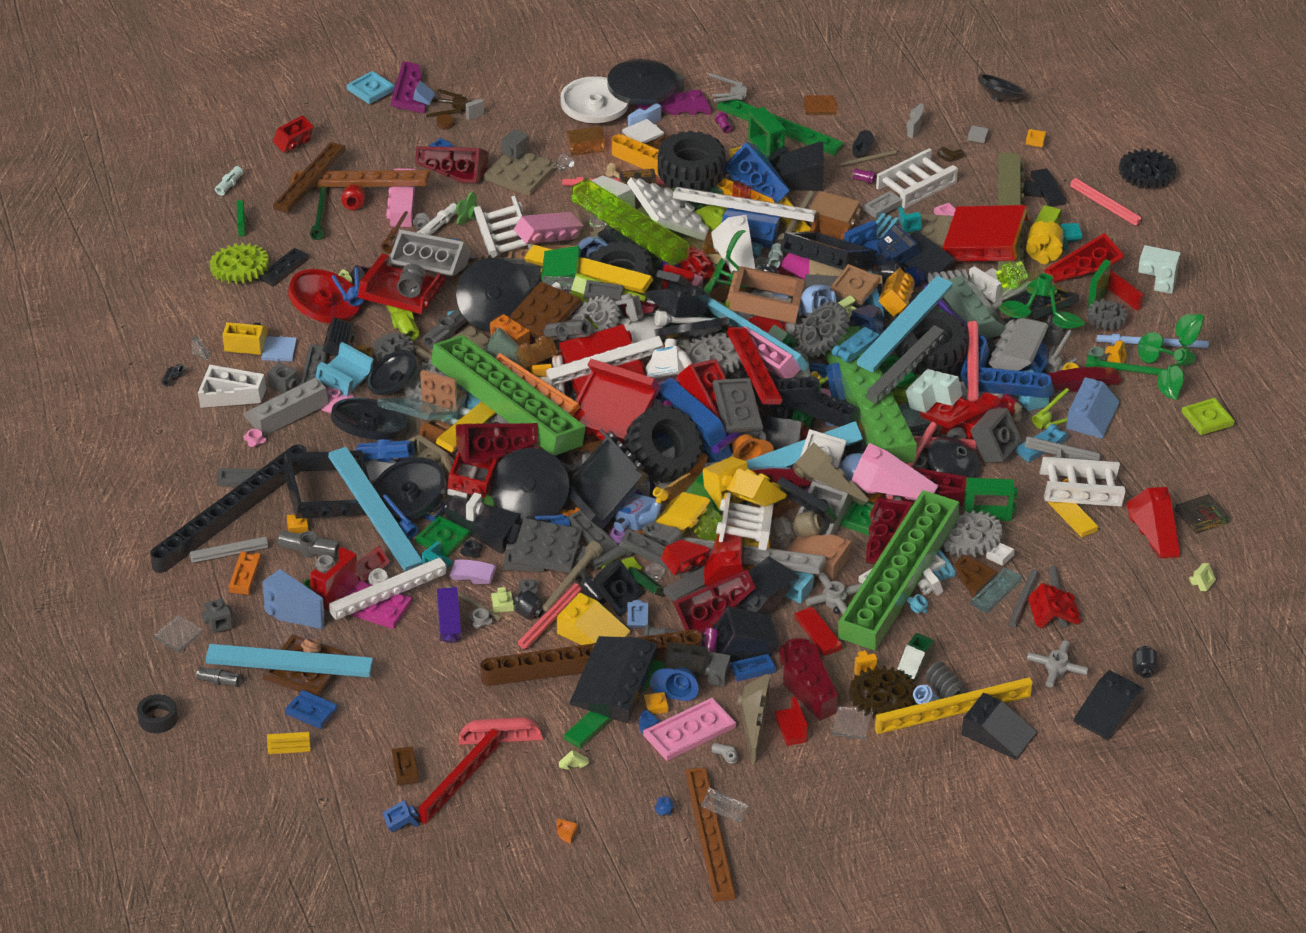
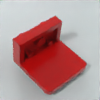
(1050, 602)

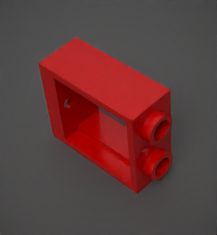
(470, 485)

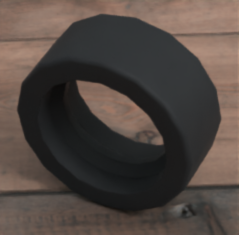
(155, 702)

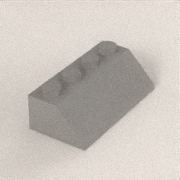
(430, 252)
(1018, 344)
(288, 407)

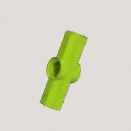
(403, 321)

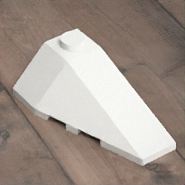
(742, 251)

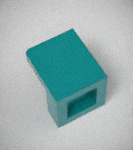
(910, 222)
(1071, 233)
(433, 553)

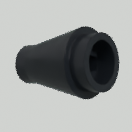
(590, 589)

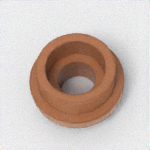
(311, 645)

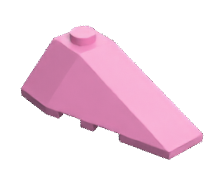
(887, 474)

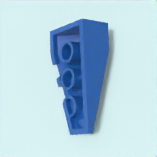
(754, 169)

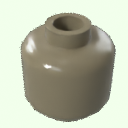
(808, 524)

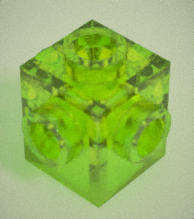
(1011, 274)
(707, 525)

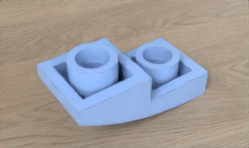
(653, 114)

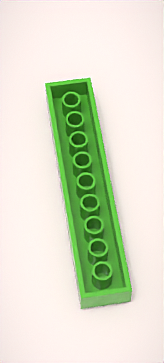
(507, 393)
(880, 422)
(898, 570)

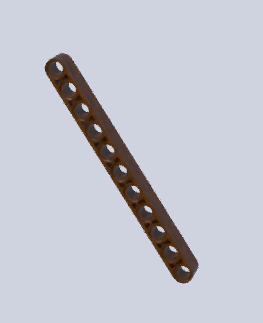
(563, 660)

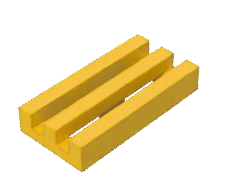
(288, 742)

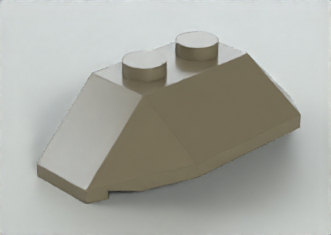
(427, 449)

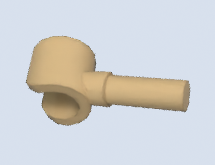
(612, 170)

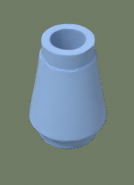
(924, 694)

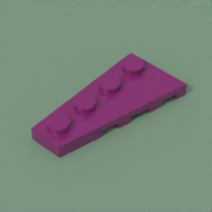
(405, 87)
(689, 101)

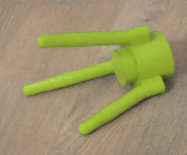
(1043, 418)

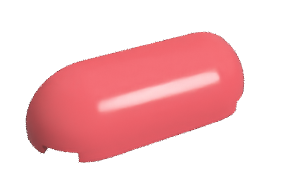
(508, 728)

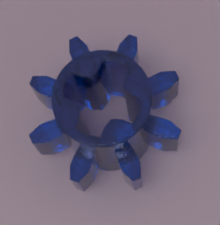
(916, 274)

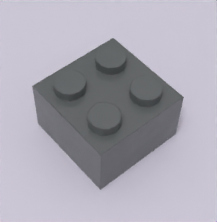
(995, 435)

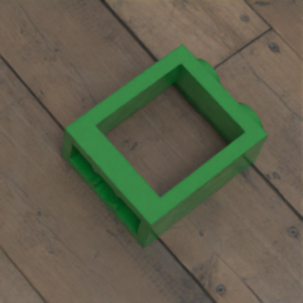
(760, 121)
(995, 487)

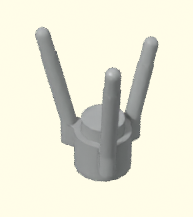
(737, 92)
(1055, 362)

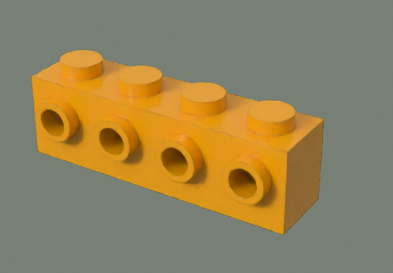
(897, 292)

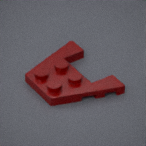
(960, 411)

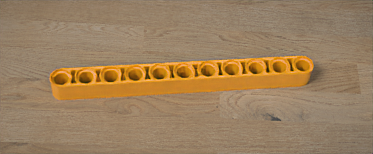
(647, 158)

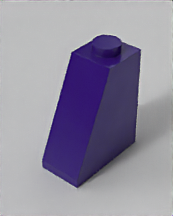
(448, 614)

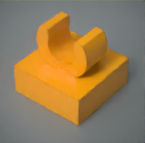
(1118, 352)
(864, 661)

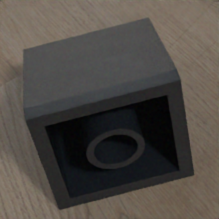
(803, 168)
(745, 634)

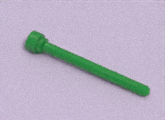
(1095, 362)

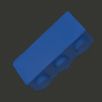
(762, 227)

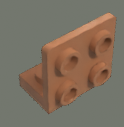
(441, 390)

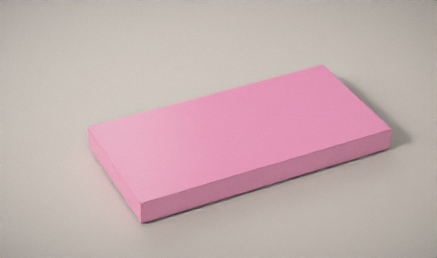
(689, 729)

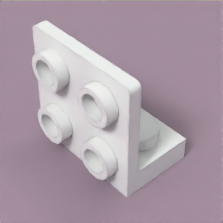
(988, 283)

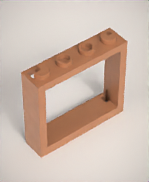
(762, 305)

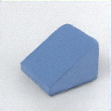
(423, 94)

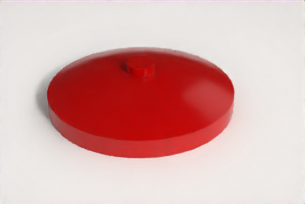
(318, 296)

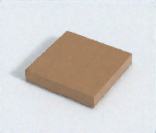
(855, 283)

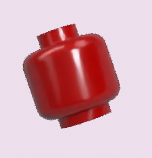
(353, 197)

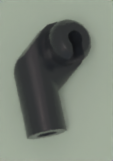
(173, 373)

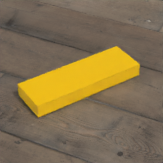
(1075, 517)

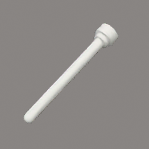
(663, 318)

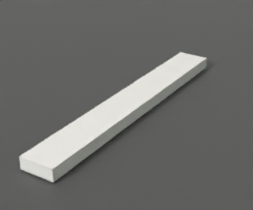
(744, 204)

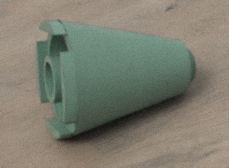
(502, 343)

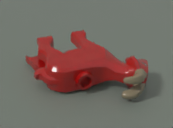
(1006, 401)

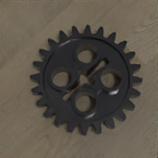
(1147, 168)

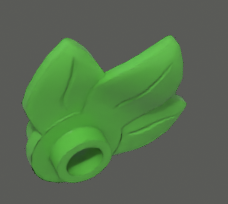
(465, 208)

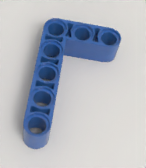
(999, 377)
(707, 423)

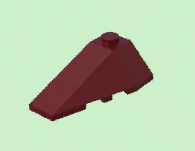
(491, 440)
(885, 520)
(706, 605)

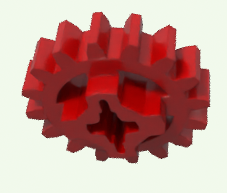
(698, 263)

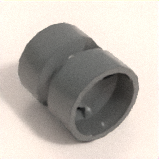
(411, 280)

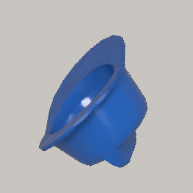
(675, 683)

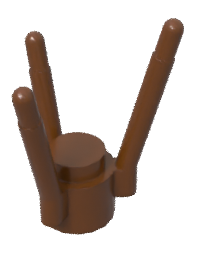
(389, 242)

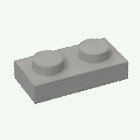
(882, 204)

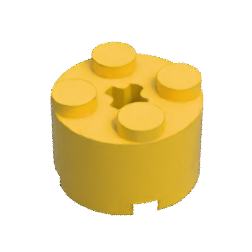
(1045, 241)

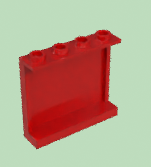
(985, 232)
(381, 287)
(596, 344)
(613, 399)

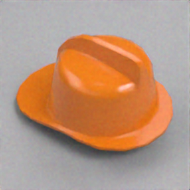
(748, 447)

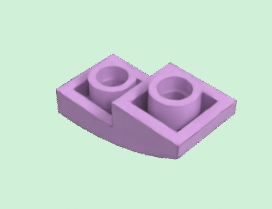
(476, 571)

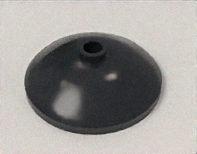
(1000, 88)
(392, 372)
(953, 457)

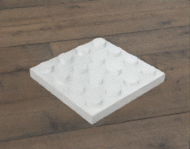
(668, 211)

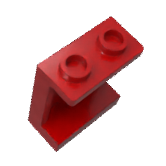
(337, 580)

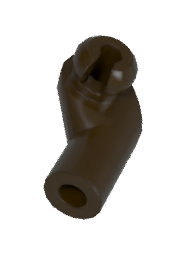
(949, 155)

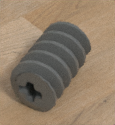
(944, 680)

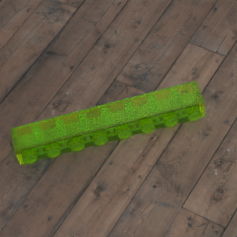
(629, 222)

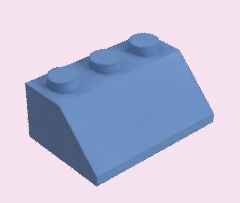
(1092, 409)

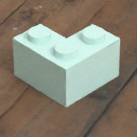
(1161, 264)
(933, 388)

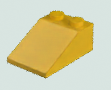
(586, 620)

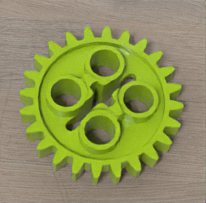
(239, 263)

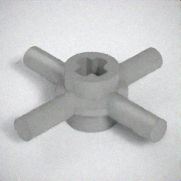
(833, 594)
(1057, 663)

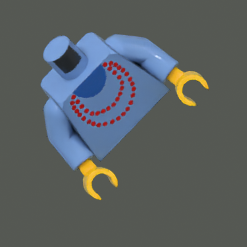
(640, 510)

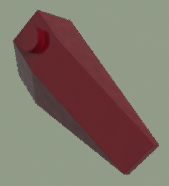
(457, 163)

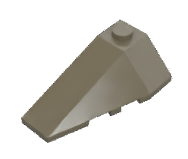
(817, 467)
(754, 708)

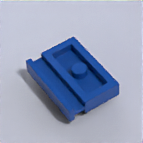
(311, 709)

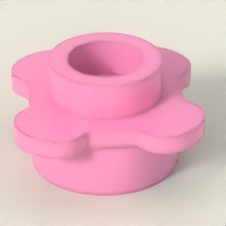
(254, 437)

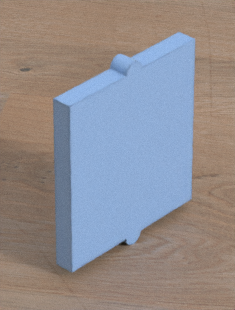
(279, 348)

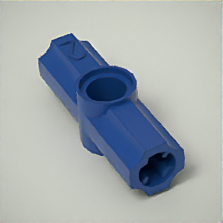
(387, 450)

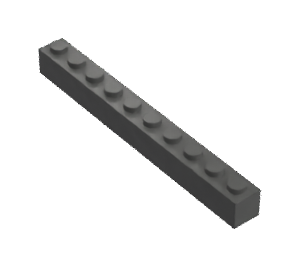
(905, 364)

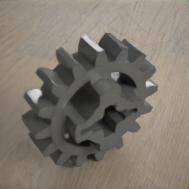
(1108, 314)
(392, 343)

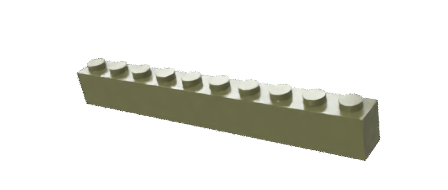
(1011, 191)

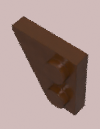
(973, 574)

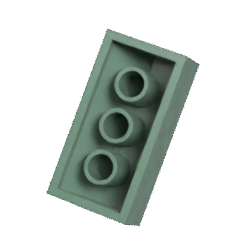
(972, 306)

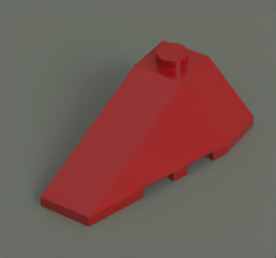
(725, 559)

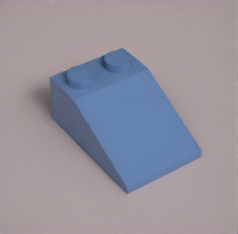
(292, 601)

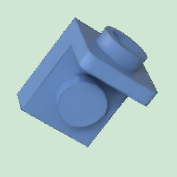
(637, 614)

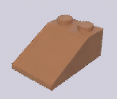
(831, 546)

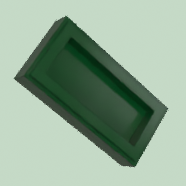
(646, 581)

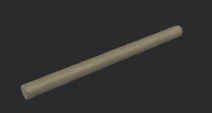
(867, 158)
(477, 605)

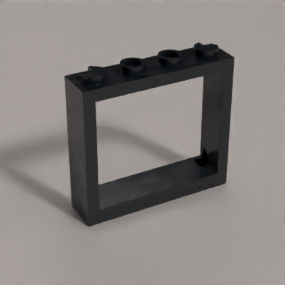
(828, 249)
(319, 462)

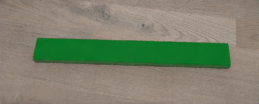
(792, 130)
(593, 723)

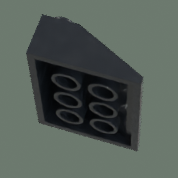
(615, 676)

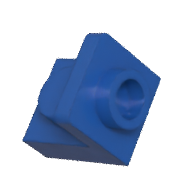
(400, 815)

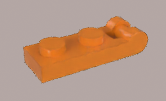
(244, 573)

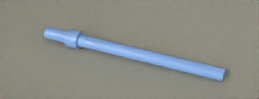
(1134, 340)

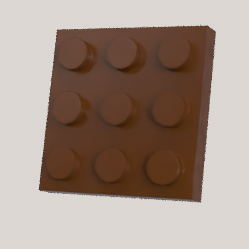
(543, 307)
(310, 682)

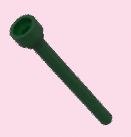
(317, 231)

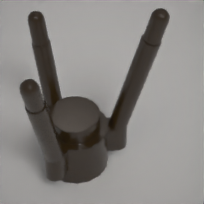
(458, 103)

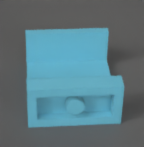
(345, 370)

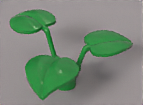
(718, 270)
(1043, 287)
(1149, 349)

